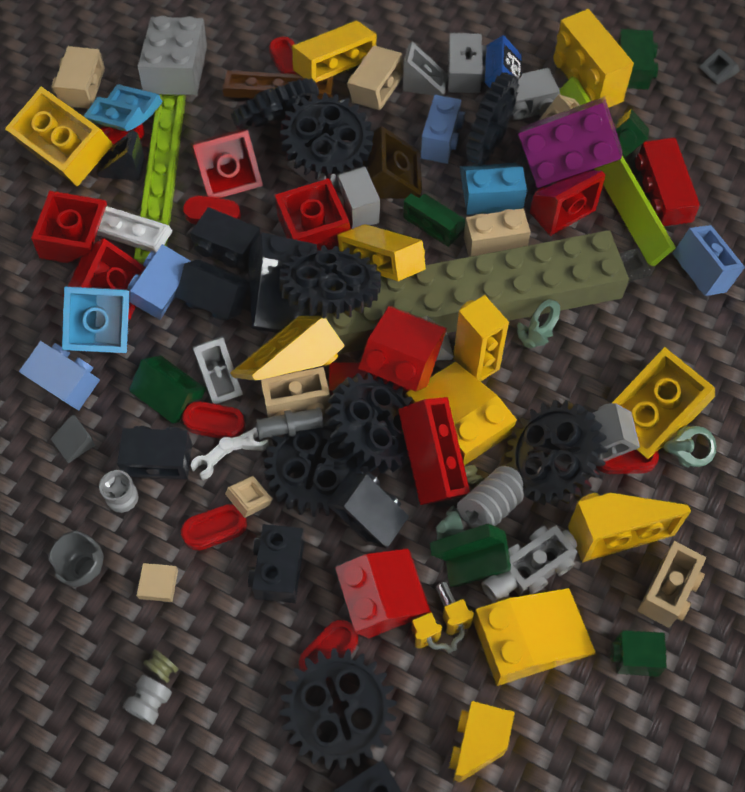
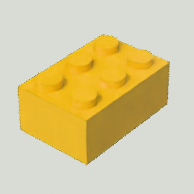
(593, 57)
(59, 136)

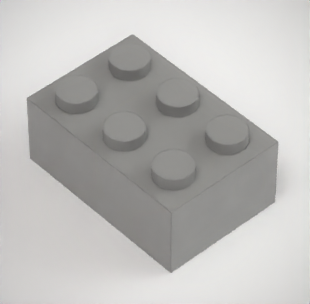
(173, 55)

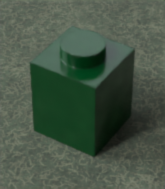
(631, 132)
(639, 653)

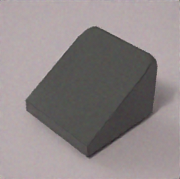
(719, 66)
(72, 439)

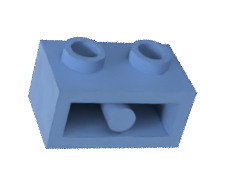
(441, 129)
(708, 260)
(158, 282)
(59, 374)

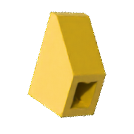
(483, 741)

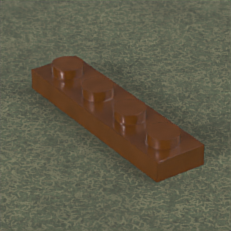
(248, 84)

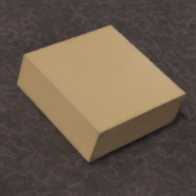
(248, 496)
(157, 582)

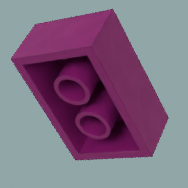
(571, 142)

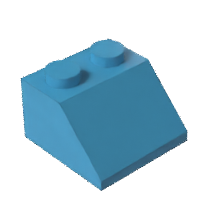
(493, 187)
(95, 319)

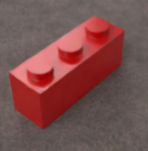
(667, 181)
(434, 450)

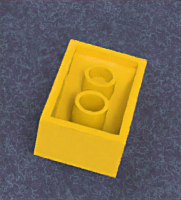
(297, 347)
(664, 400)
(477, 411)
(622, 522)
(531, 634)

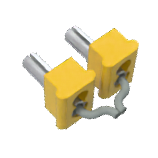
(455, 616)

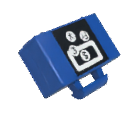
(502, 57)

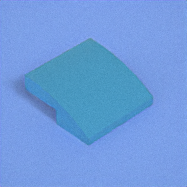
(123, 108)

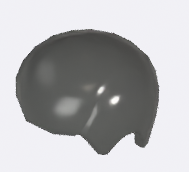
(76, 558)

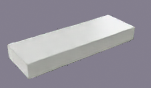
(133, 230)

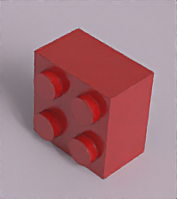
(312, 214)

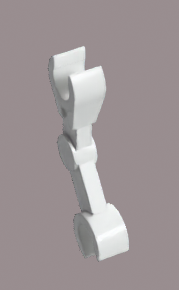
(226, 446)

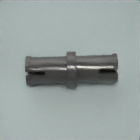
(289, 423)

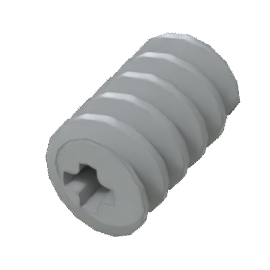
(492, 498)

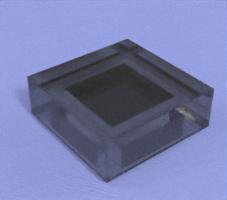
(635, 264)

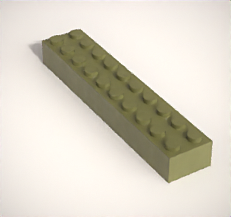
(515, 280)

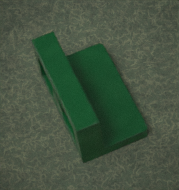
(433, 218)
(165, 387)
(473, 554)

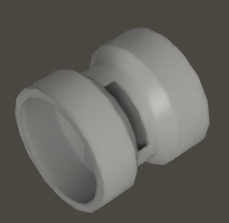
(113, 486)
(147, 699)

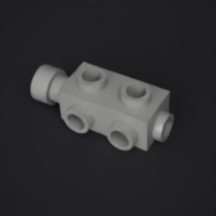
(534, 561)

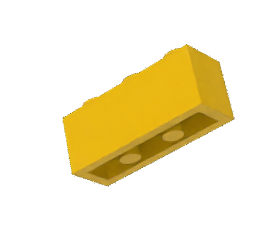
(333, 51)
(393, 253)
(480, 337)

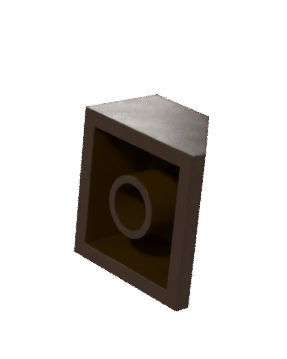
(394, 166)

